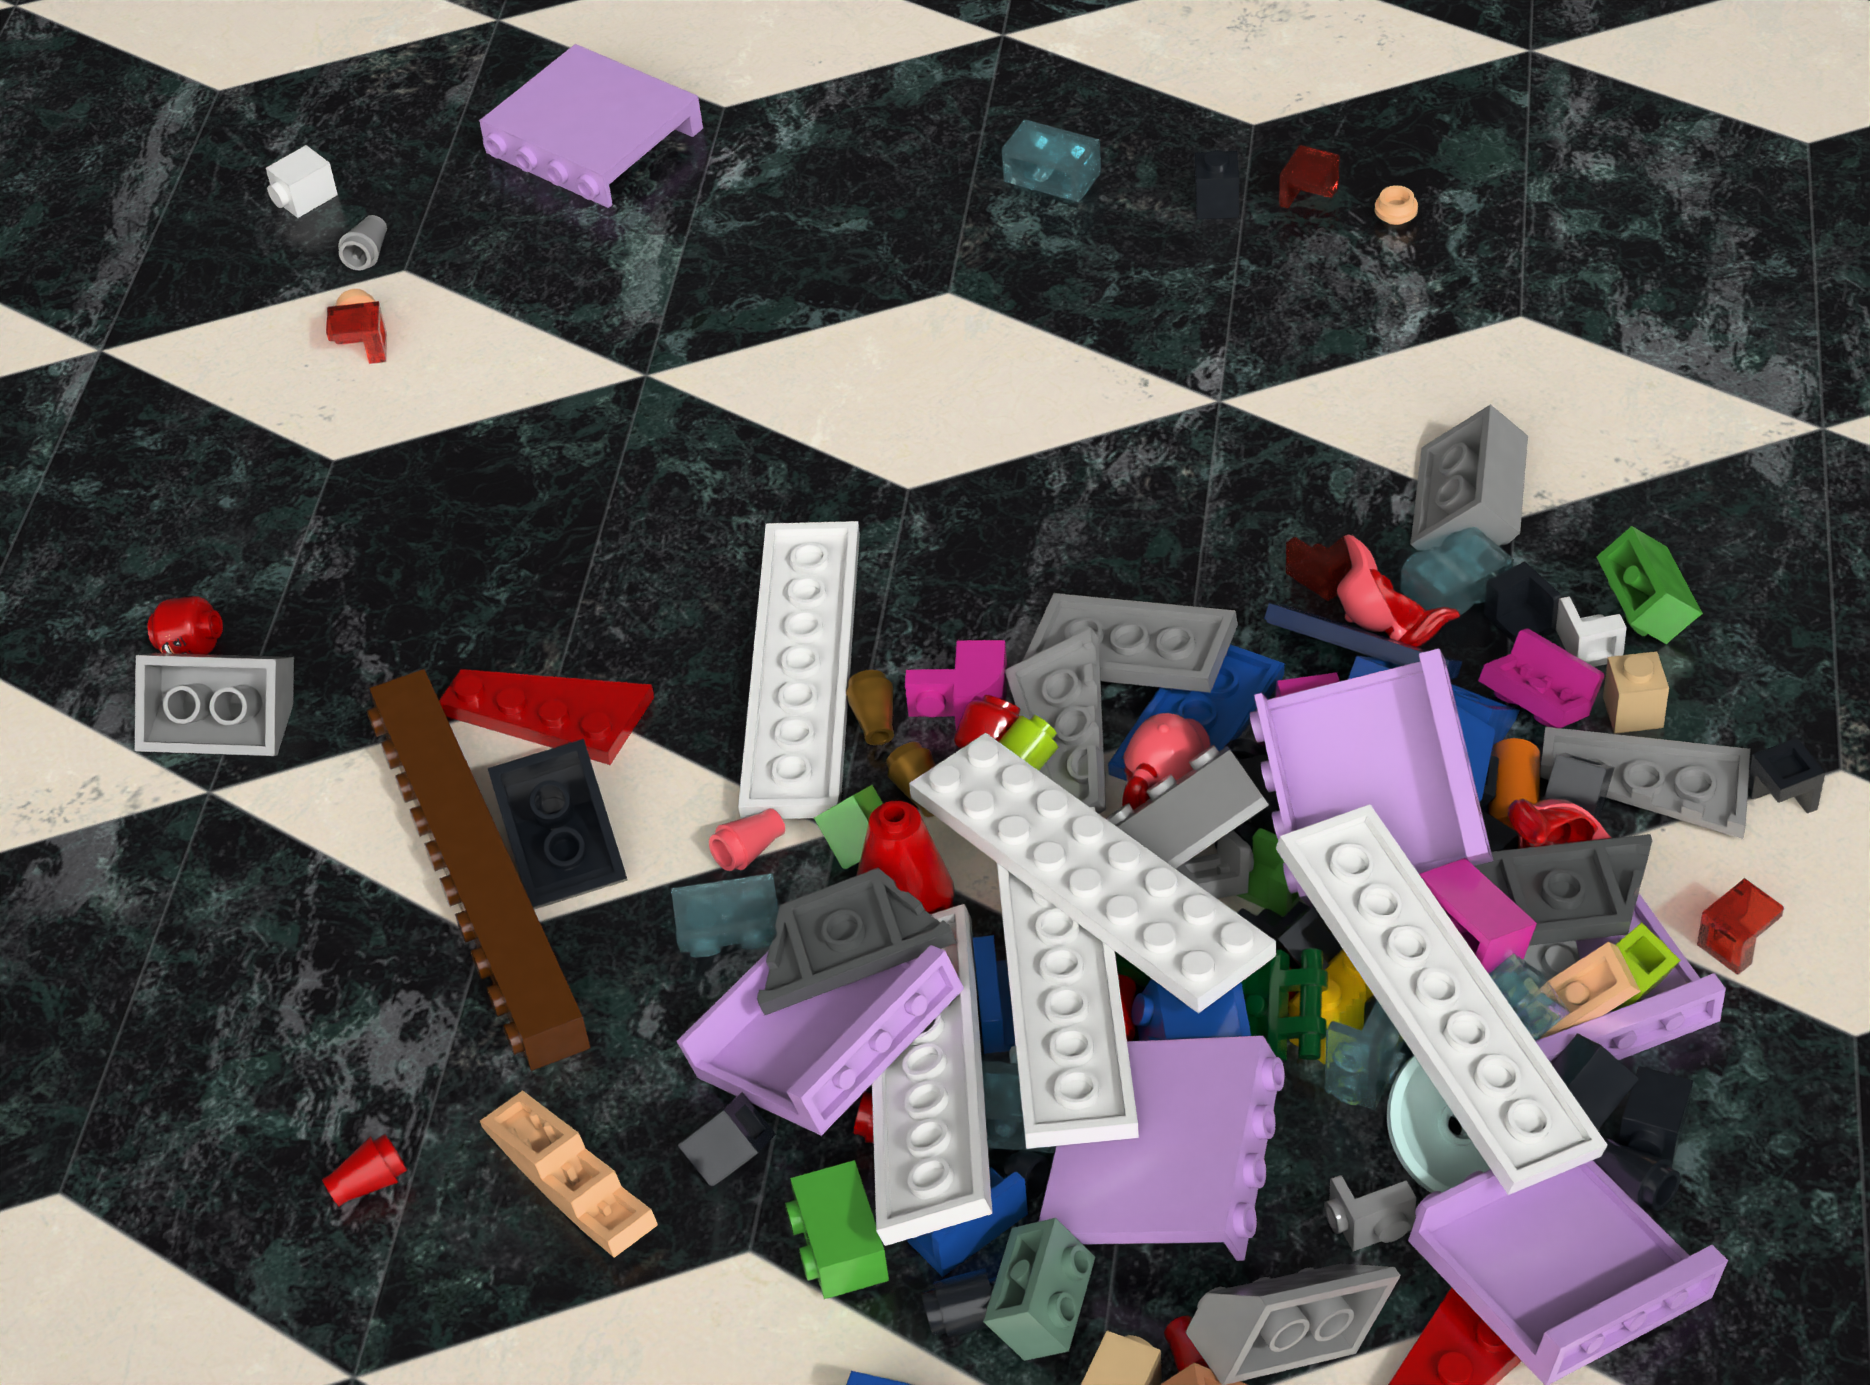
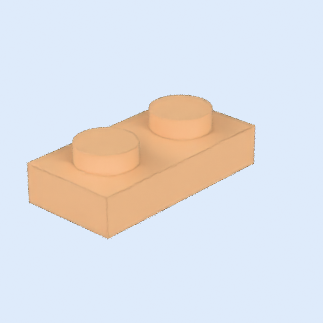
(1593, 986)

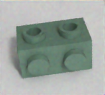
(1039, 1289)

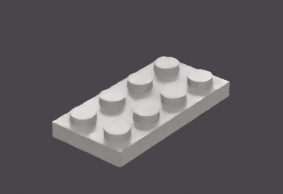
(1143, 640)

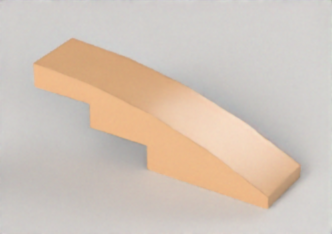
(568, 1173)

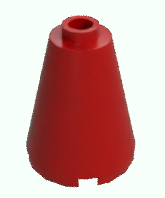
(906, 853)

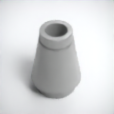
(363, 243)

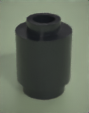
(958, 1303)

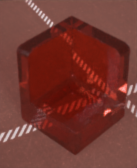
(1311, 172)
(359, 324)
(1318, 566)
(1734, 923)

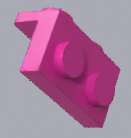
(1544, 680)

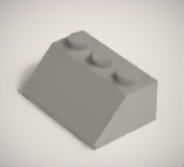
(1471, 481)
(212, 703)
(1193, 810)
(1289, 1319)

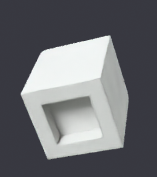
(1590, 637)

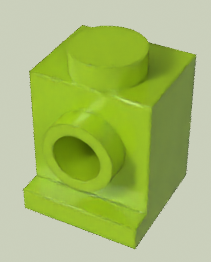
(1647, 960)

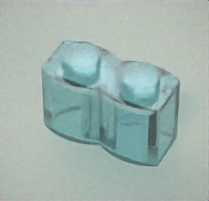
(1455, 571)

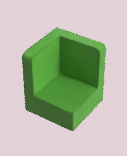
(847, 824)
(1267, 880)

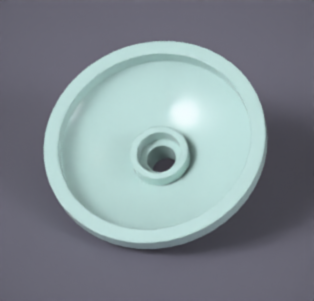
(1422, 1134)

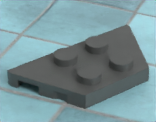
(1575, 886)
(845, 937)

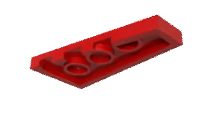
(550, 708)
(1456, 1350)

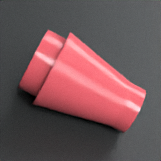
(744, 839)

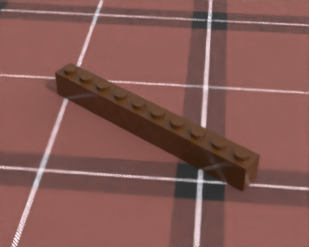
(478, 872)

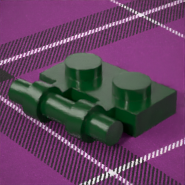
(1267, 1003)

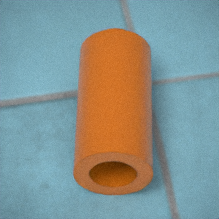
(1516, 777)

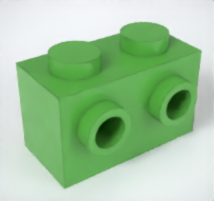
(1648, 585)
(838, 1230)

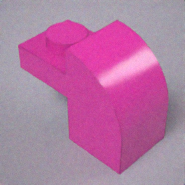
(946, 692)

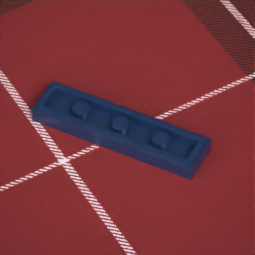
(1350, 637)

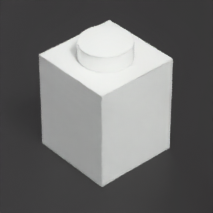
(301, 181)

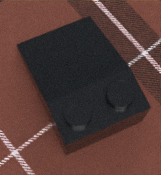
(557, 824)

